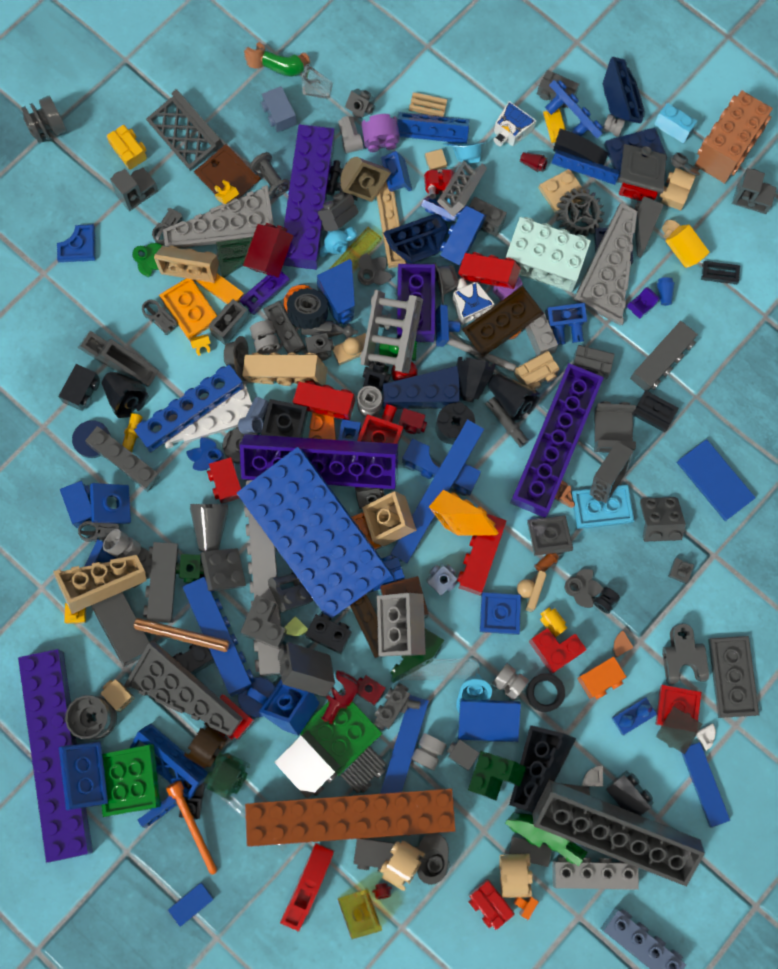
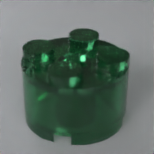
(227, 775)

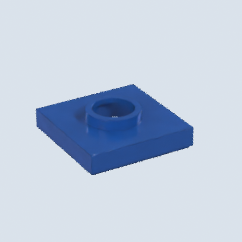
(101, 511)

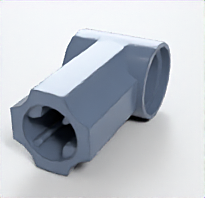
(253, 421)

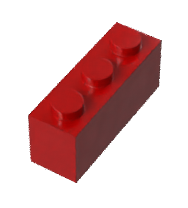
(489, 270)
(325, 400)

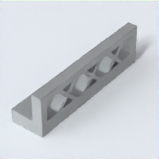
(463, 191)

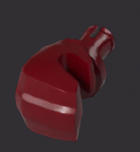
(342, 699)

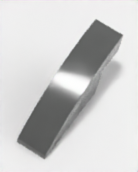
(118, 358)

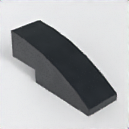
(580, 147)

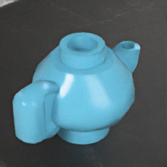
(337, 241)

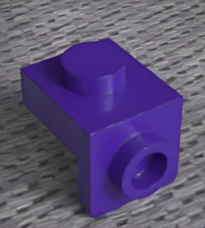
(643, 303)

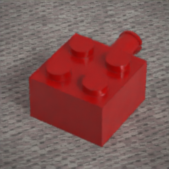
(381, 429)

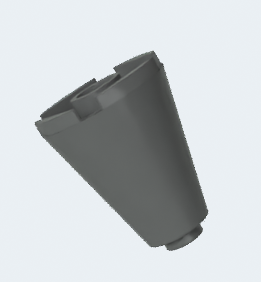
(209, 524)

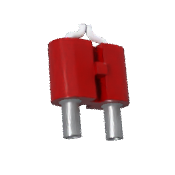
(437, 181)

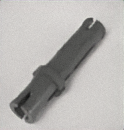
(512, 428)

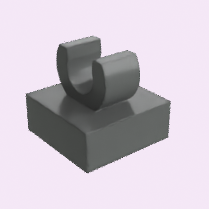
(681, 570)

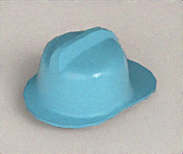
(468, 152)
(474, 689)

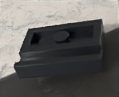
(655, 411)

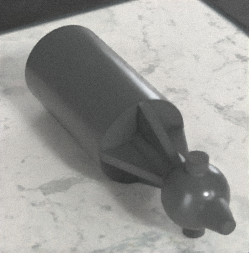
(331, 329)

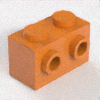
(601, 678)

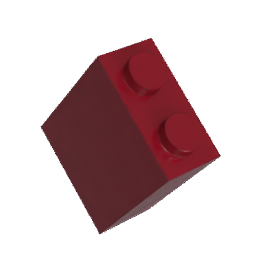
(268, 249)

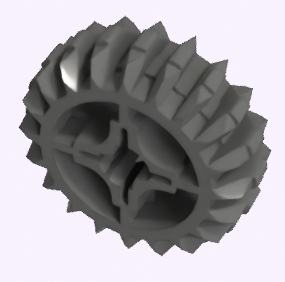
(591, 219)

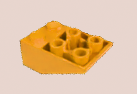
(461, 515)

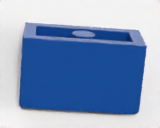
(399, 174)

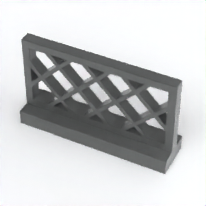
(192, 118)

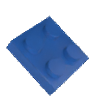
(500, 613)

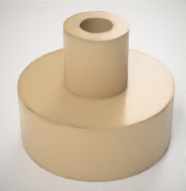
(668, 227)

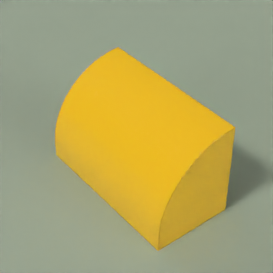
(687, 245)

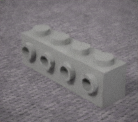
(594, 874)

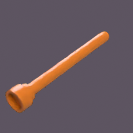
(176, 791)

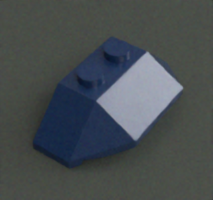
(622, 92)
(418, 238)

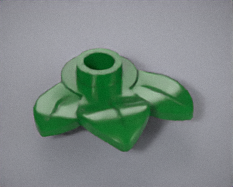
(147, 262)

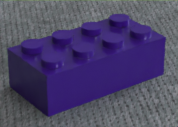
(419, 282)

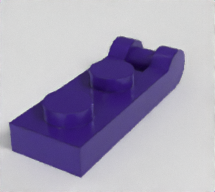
(264, 292)

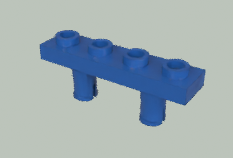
(563, 97)

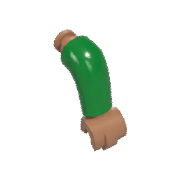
(287, 66)

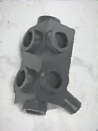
(396, 702)

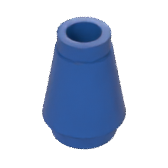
(665, 290)

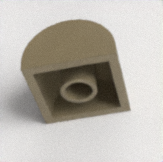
(363, 178)

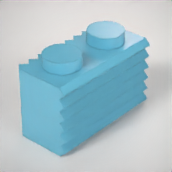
(675, 123)

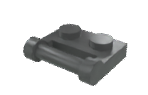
(291, 597)

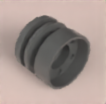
(43, 119)
(80, 719)

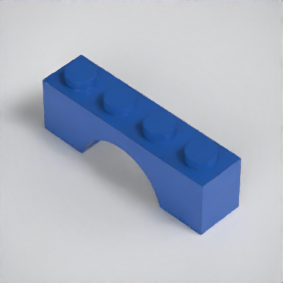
(418, 458)

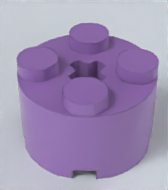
(380, 132)

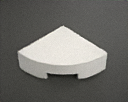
(706, 736)
(594, 777)

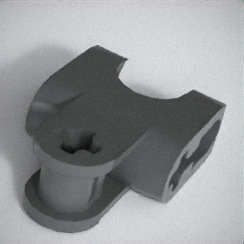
(684, 652)

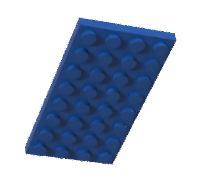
(314, 533)

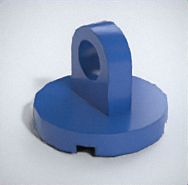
(255, 697)

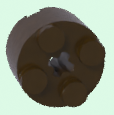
(205, 745)

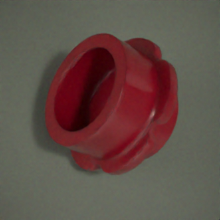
(382, 891)

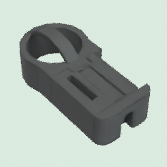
(171, 218)
(161, 318)
(101, 532)

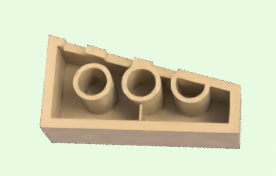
(284, 369)
(99, 581)

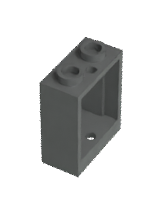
(611, 472)

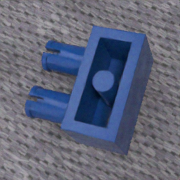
(571, 315)

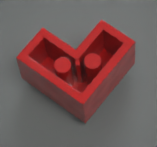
(555, 654)

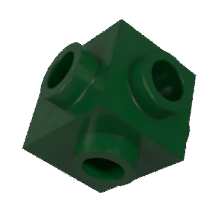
(189, 560)

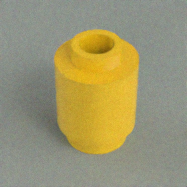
(553, 621)

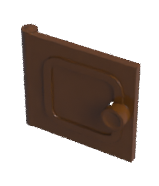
(228, 167)

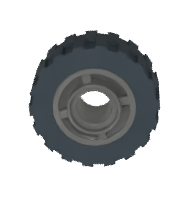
(307, 308)

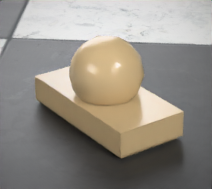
(349, 349)
(531, 590)

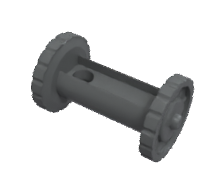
(262, 164)

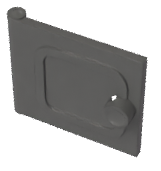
(643, 171)

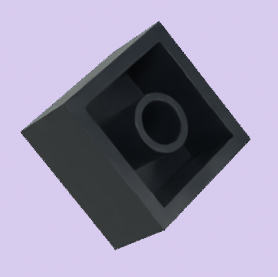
(284, 419)

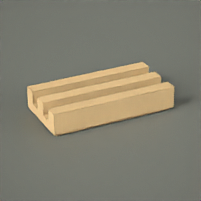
(428, 102)

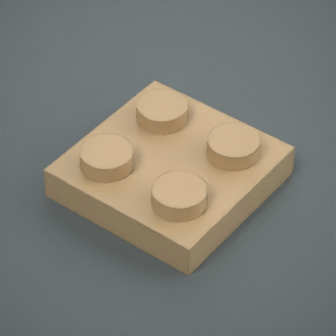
(558, 186)

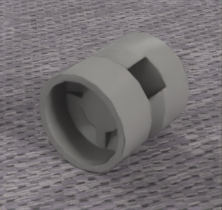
(264, 337)
(369, 401)
(120, 545)
(510, 681)
(428, 751)

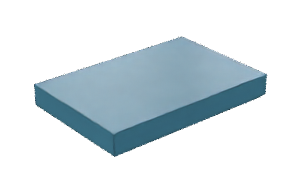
(595, 513)

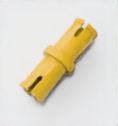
(130, 434)

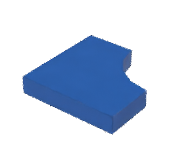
(79, 246)

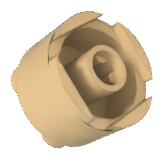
(402, 864)
(515, 875)

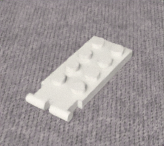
(218, 420)

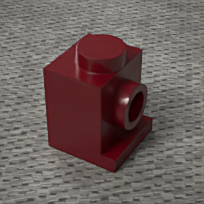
(412, 421)
(373, 696)

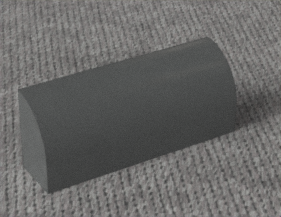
(118, 624)

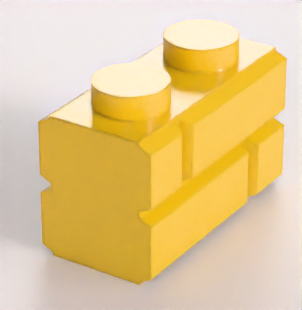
(127, 147)

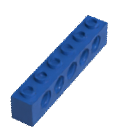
(185, 418)

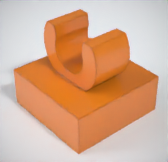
(527, 906)

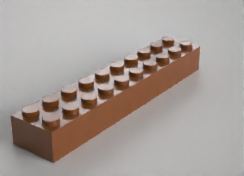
(349, 817)

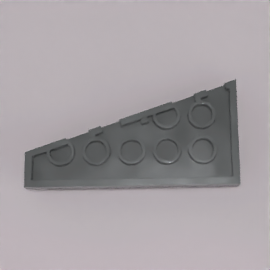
(175, 687)

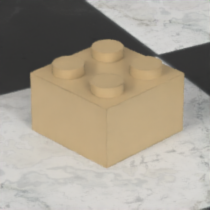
(389, 518)

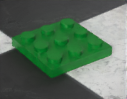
(346, 736)
(130, 780)

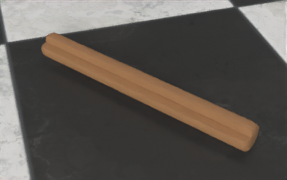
(181, 635)

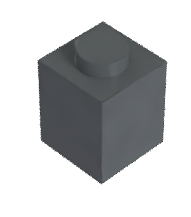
(462, 754)

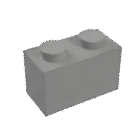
(541, 336)

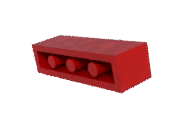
(480, 559)

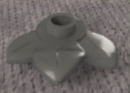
(679, 160)
(374, 268)
(585, 588)

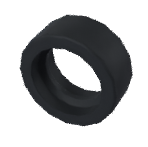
(560, 692)

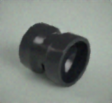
(606, 600)

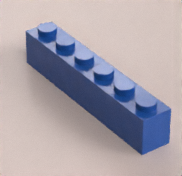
(213, 624)

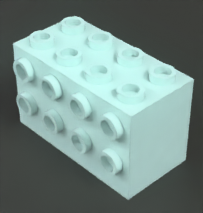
(548, 253)

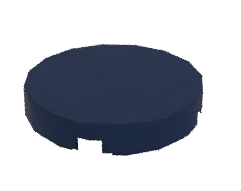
(81, 434)

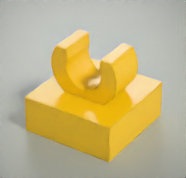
(226, 193)
(200, 341)
(77, 617)

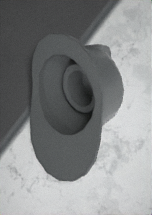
(446, 279)
(235, 354)
(435, 862)

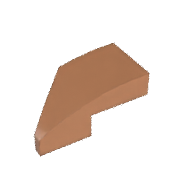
(564, 495)

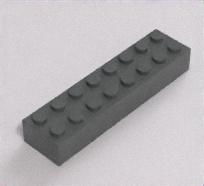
(618, 833)

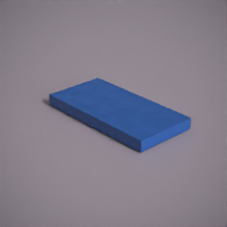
(715, 480)

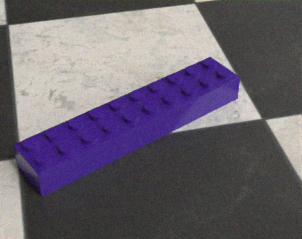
(46, 702)

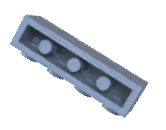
(639, 943)

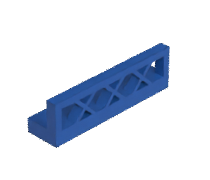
(433, 127)
(173, 757)

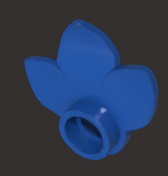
(203, 455)

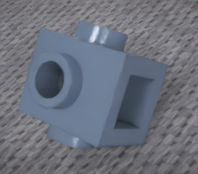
(438, 585)

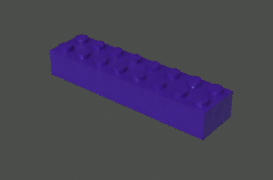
(308, 194)
(556, 440)
(335, 460)

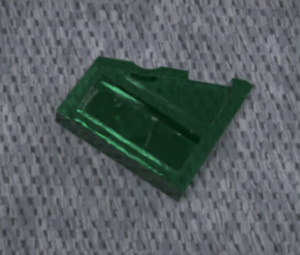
(232, 254)

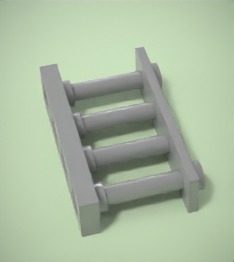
(406, 341)

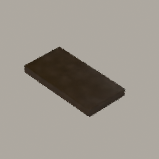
(502, 321)

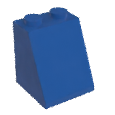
(339, 291)

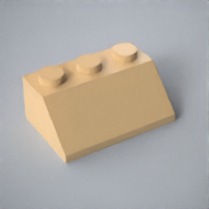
(187, 263)

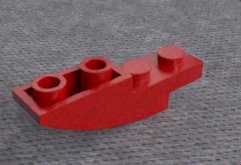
(307, 887)

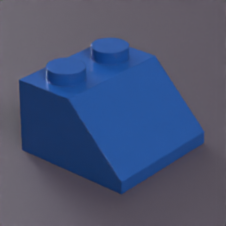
(289, 708)

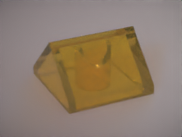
(360, 913)

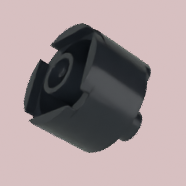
(451, 413)

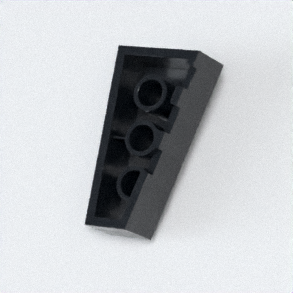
(543, 758)

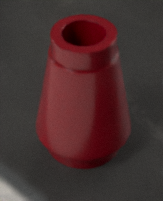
(534, 161)

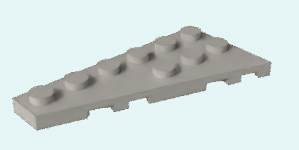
(223, 223)
(608, 273)

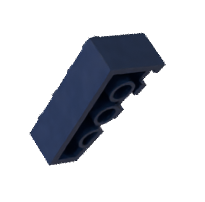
(423, 391)

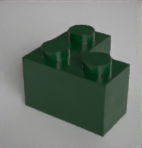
(491, 772)

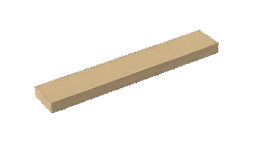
(389, 220)

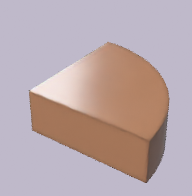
(621, 644)

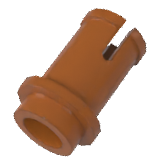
(546, 562)

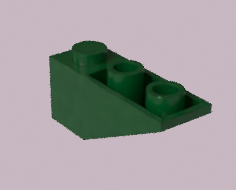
(412, 663)

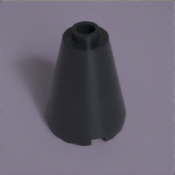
(513, 396)

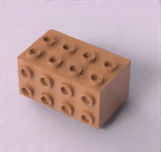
(733, 136)

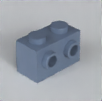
(278, 108)

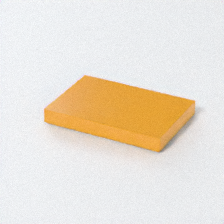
(188, 307)

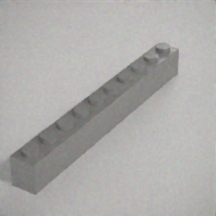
(263, 567)

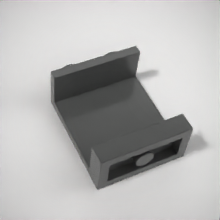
(613, 425)

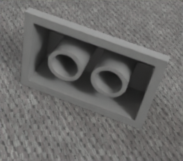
(401, 624)

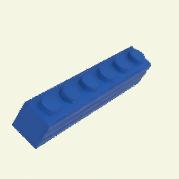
(585, 167)

